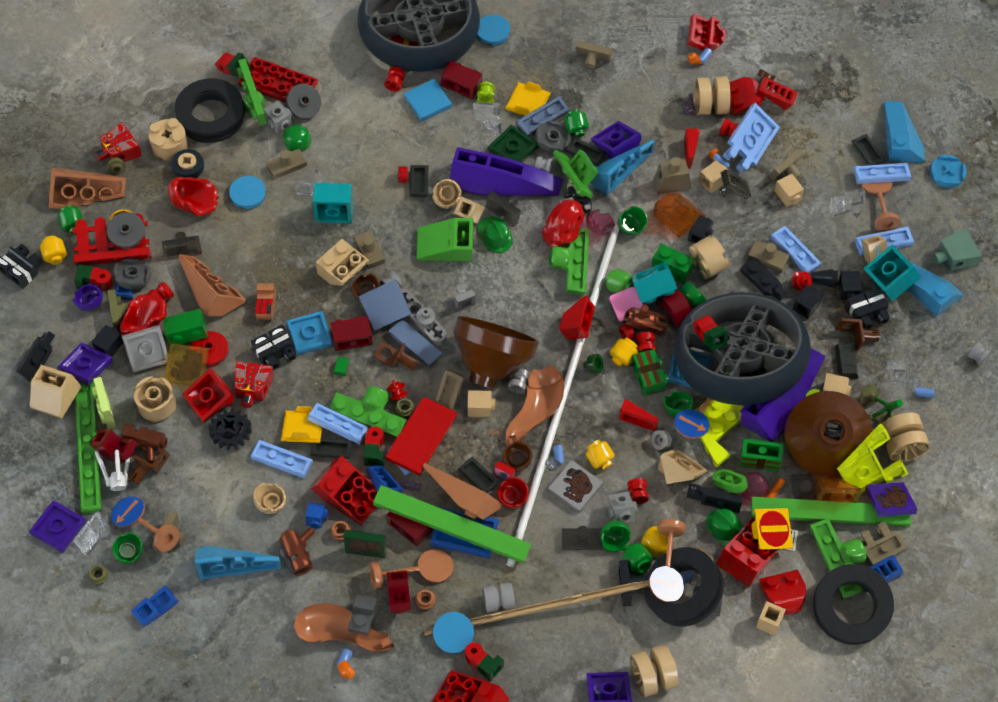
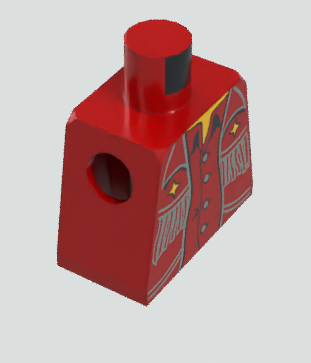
(118, 143)
(252, 382)

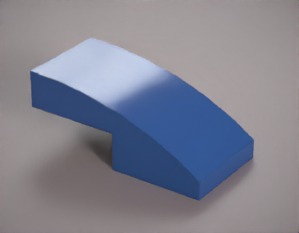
(155, 607)

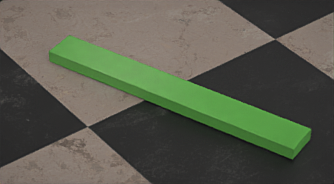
(87, 461)
(836, 511)
(452, 524)

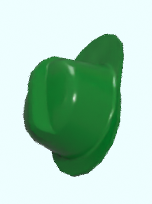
(495, 234)
(723, 525)

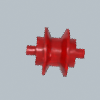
(801, 280)
(396, 390)

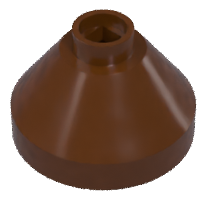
(492, 349)
(806, 429)

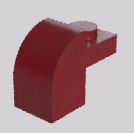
(675, 306)
(107, 442)
(398, 591)

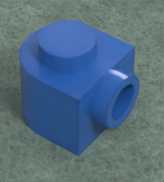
(316, 514)

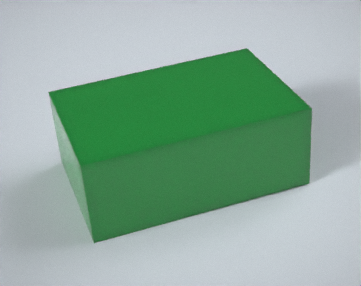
(341, 366)

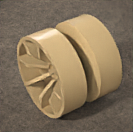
(706, 95)
(906, 437)
(658, 670)

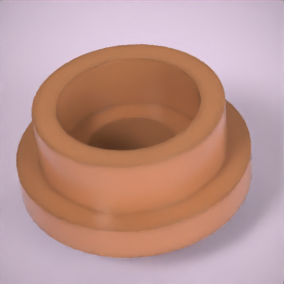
(340, 525)
(425, 594)

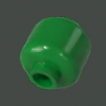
(576, 123)
(68, 217)
(638, 558)

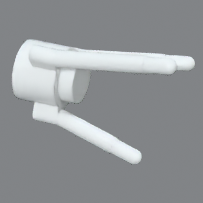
(117, 481)

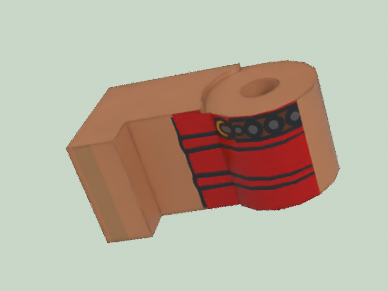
(265, 301)

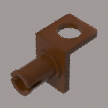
(860, 334)
(396, 356)
(144, 466)

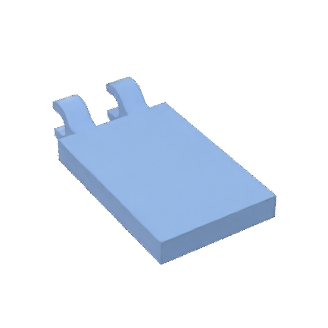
(751, 137)

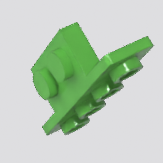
(579, 170)

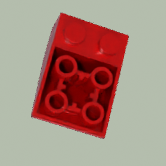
(346, 490)
(743, 558)
(466, 688)

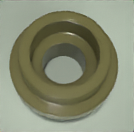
(116, 166)
(404, 403)
(95, 570)

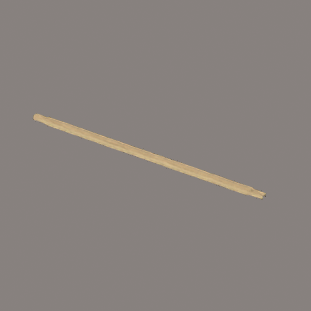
(554, 604)

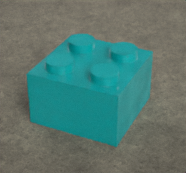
(333, 202)
(892, 272)
(654, 283)

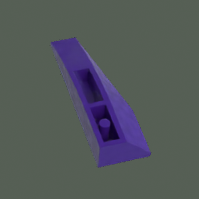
(484, 172)
(770, 417)

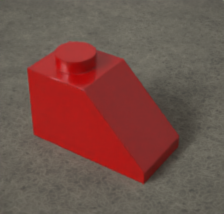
(577, 319)

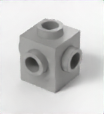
(277, 117)
(622, 507)

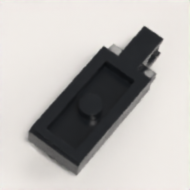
(763, 279)
(36, 356)
(715, 498)

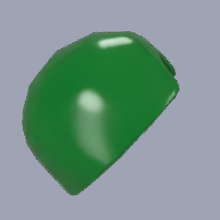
(296, 138)
(632, 220)
(692, 295)
(677, 402)
(615, 536)
(127, 548)

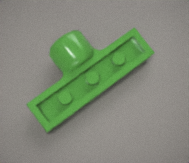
(252, 100)
(574, 262)
(369, 410)
(838, 553)

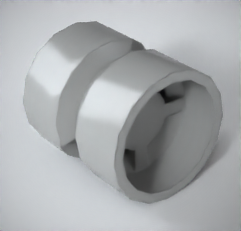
(498, 597)

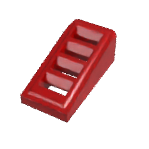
(787, 96)
(690, 143)
(637, 416)

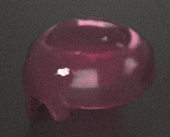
(599, 223)
(757, 486)

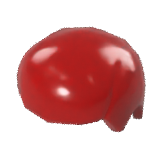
(512, 492)

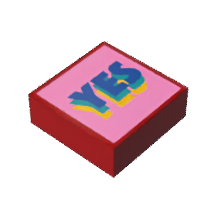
(503, 471)

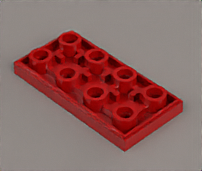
(276, 80)
(421, 436)

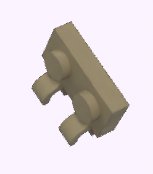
(888, 545)

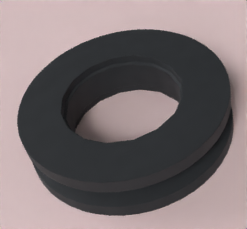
(206, 90)
(703, 602)
(882, 604)

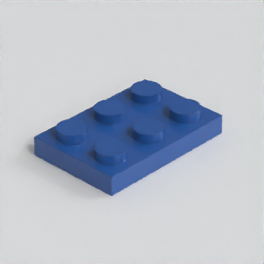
(449, 542)

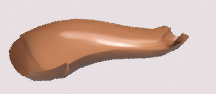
(543, 393)
(330, 623)

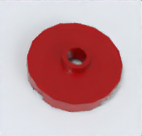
(219, 348)

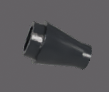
(825, 277)

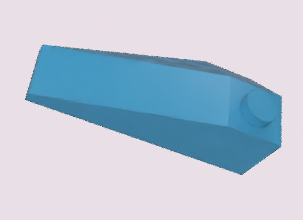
(901, 135)
(617, 169)
(934, 291)
(221, 562)

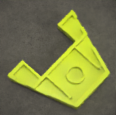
(722, 420)
(863, 466)

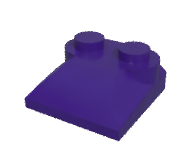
(617, 139)
(609, 687)

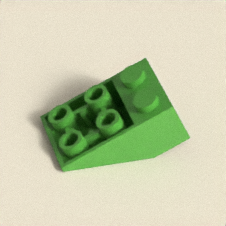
(446, 241)

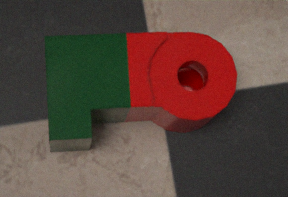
(229, 63)
(93, 276)
(709, 331)
(373, 443)
(482, 661)

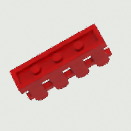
(102, 246)

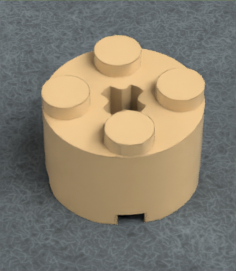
(167, 138)
(709, 257)
(154, 399)

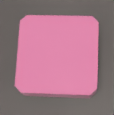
(624, 301)

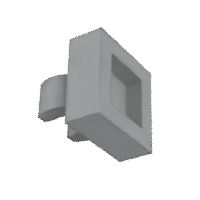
(464, 299)

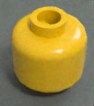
(53, 250)
(623, 351)
(599, 454)

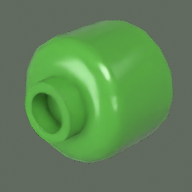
(618, 281)

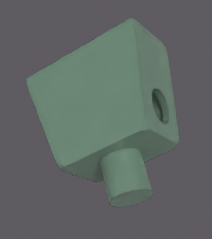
(958, 251)

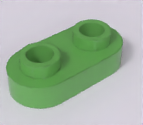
(730, 481)

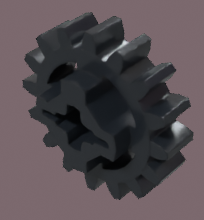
(234, 422)

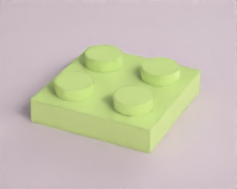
(103, 404)

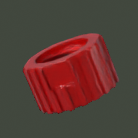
(402, 174)
(627, 332)

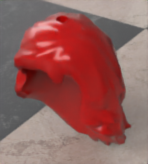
(193, 195)
(563, 223)
(143, 313)

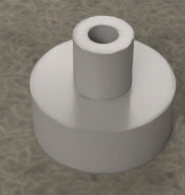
(425, 317)
(661, 439)

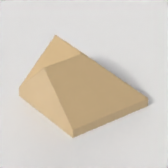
(679, 467)

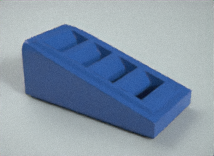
(383, 479)
(894, 566)

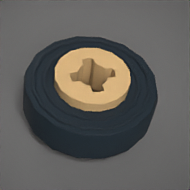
(182, 168)

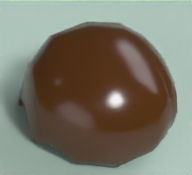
(364, 284)
(518, 455)

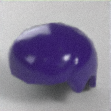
(88, 297)

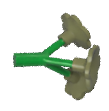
(870, 396)

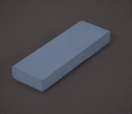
(547, 112)
(415, 343)

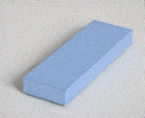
(882, 173)
(898, 237)
(798, 252)
(338, 423)
(281, 459)

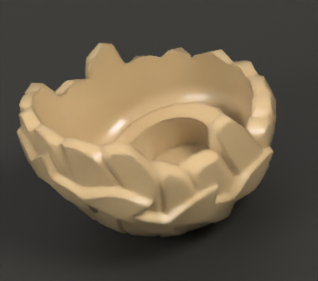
(446, 193)
(269, 498)

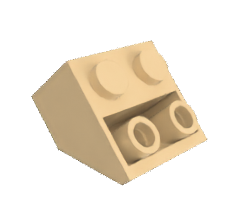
(340, 263)
(52, 391)

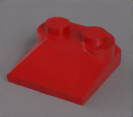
(208, 395)

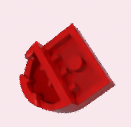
(705, 33)
(744, 94)
(785, 590)

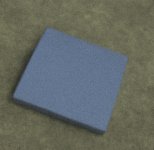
(385, 305)

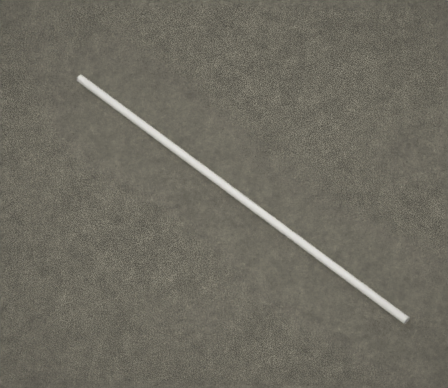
(567, 383)

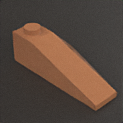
(83, 188)
(208, 289)
(471, 499)

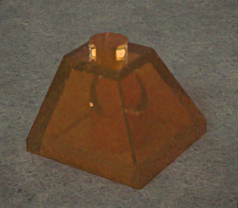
(676, 213)
(835, 489)

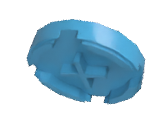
(493, 30)
(947, 171)
(247, 192)
(453, 632)

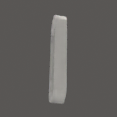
(427, 332)

